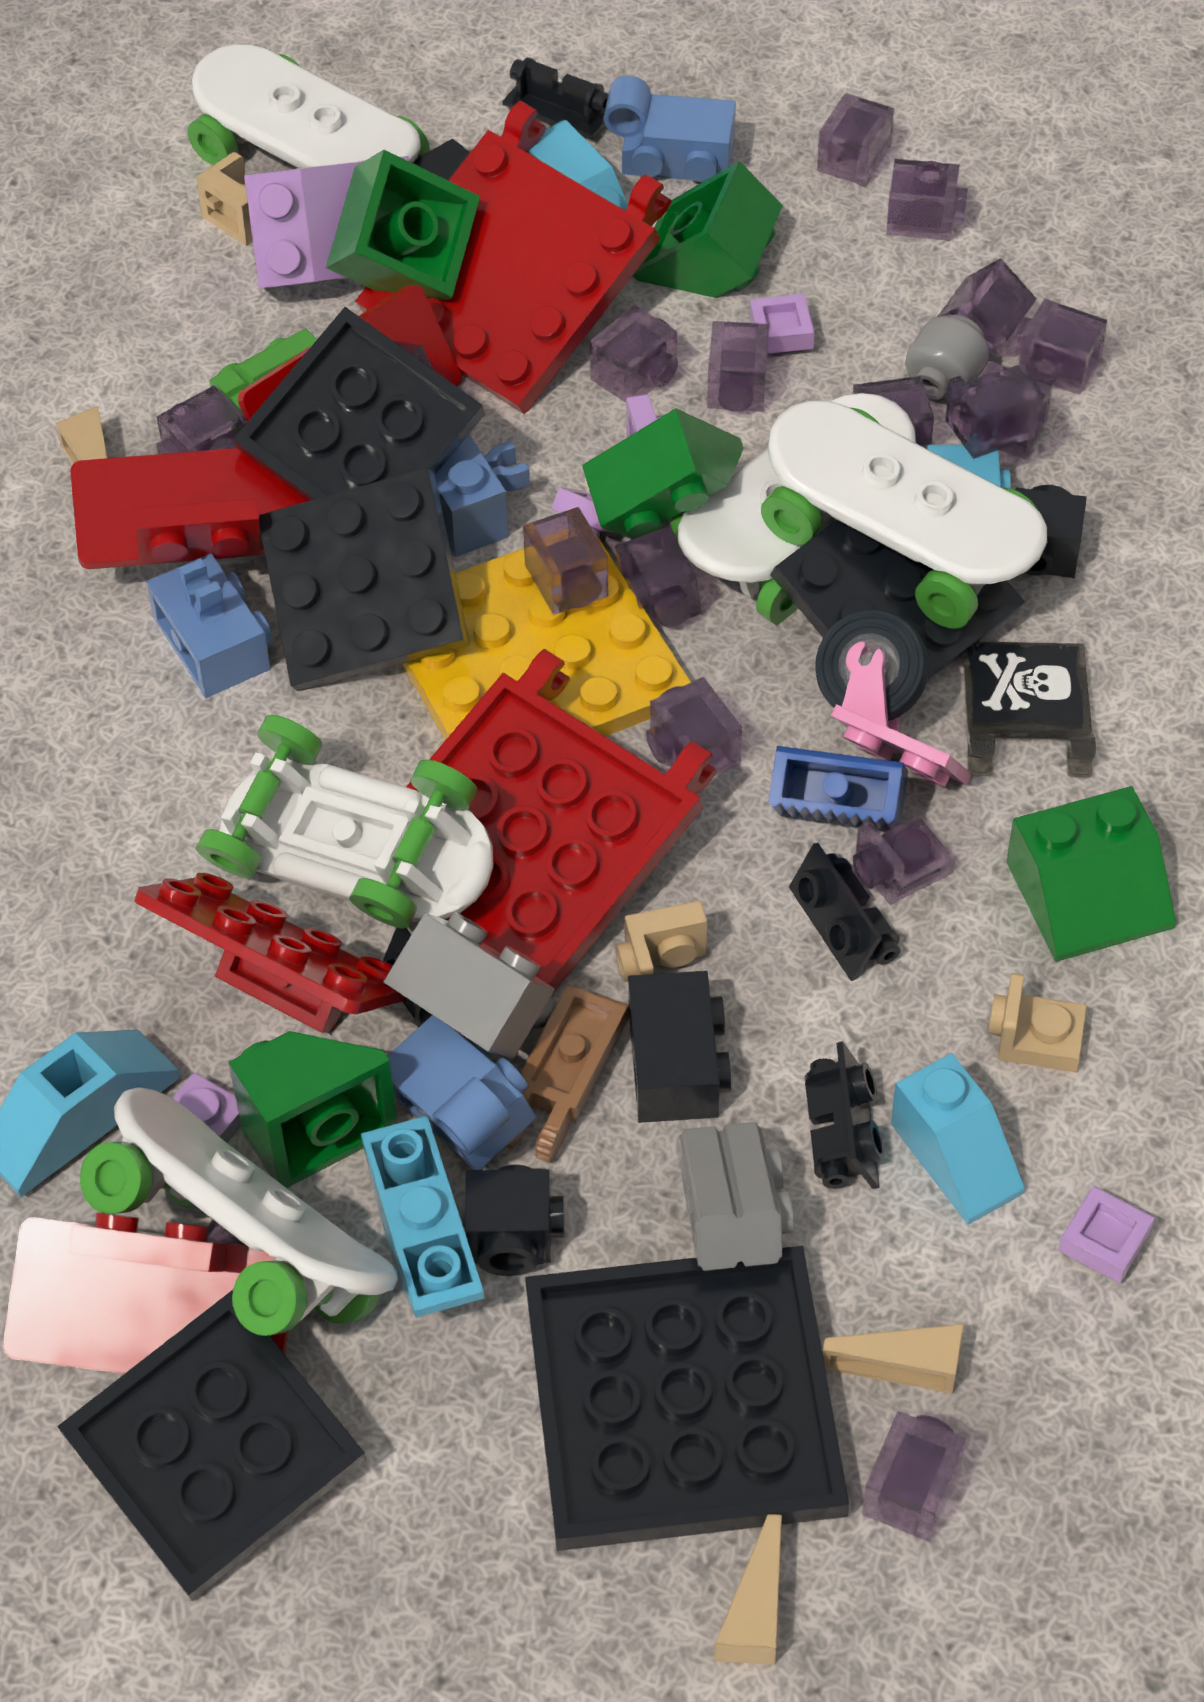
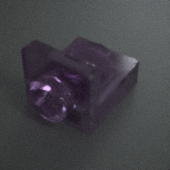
(900, 859)

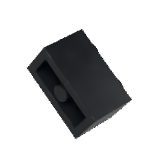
(675, 1046)

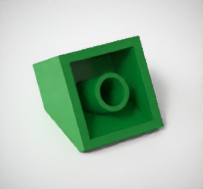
(402, 228)
(713, 235)
(660, 473)
(1092, 873)
(310, 1101)

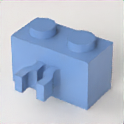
(474, 494)
(210, 624)

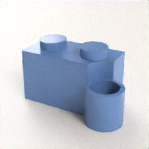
(670, 133)
(467, 1097)

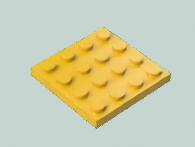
(607, 649)

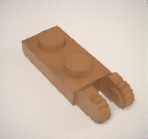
(569, 1062)

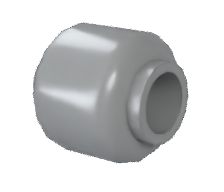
(946, 350)

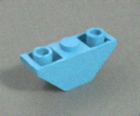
(70, 1100)
(420, 1218)

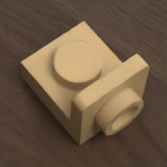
(225, 197)
(662, 937)
(1037, 1028)

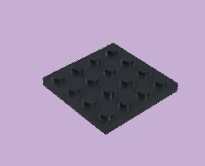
(682, 1400)

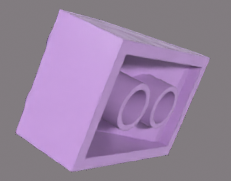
(296, 221)

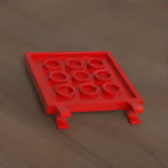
(536, 263)
(566, 817)

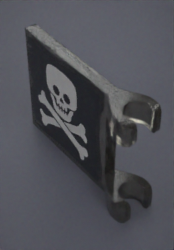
(1027, 695)

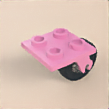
(873, 673)

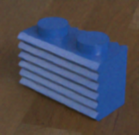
(838, 787)

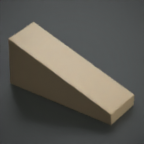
(83, 436)
(906, 1357)
(751, 1621)

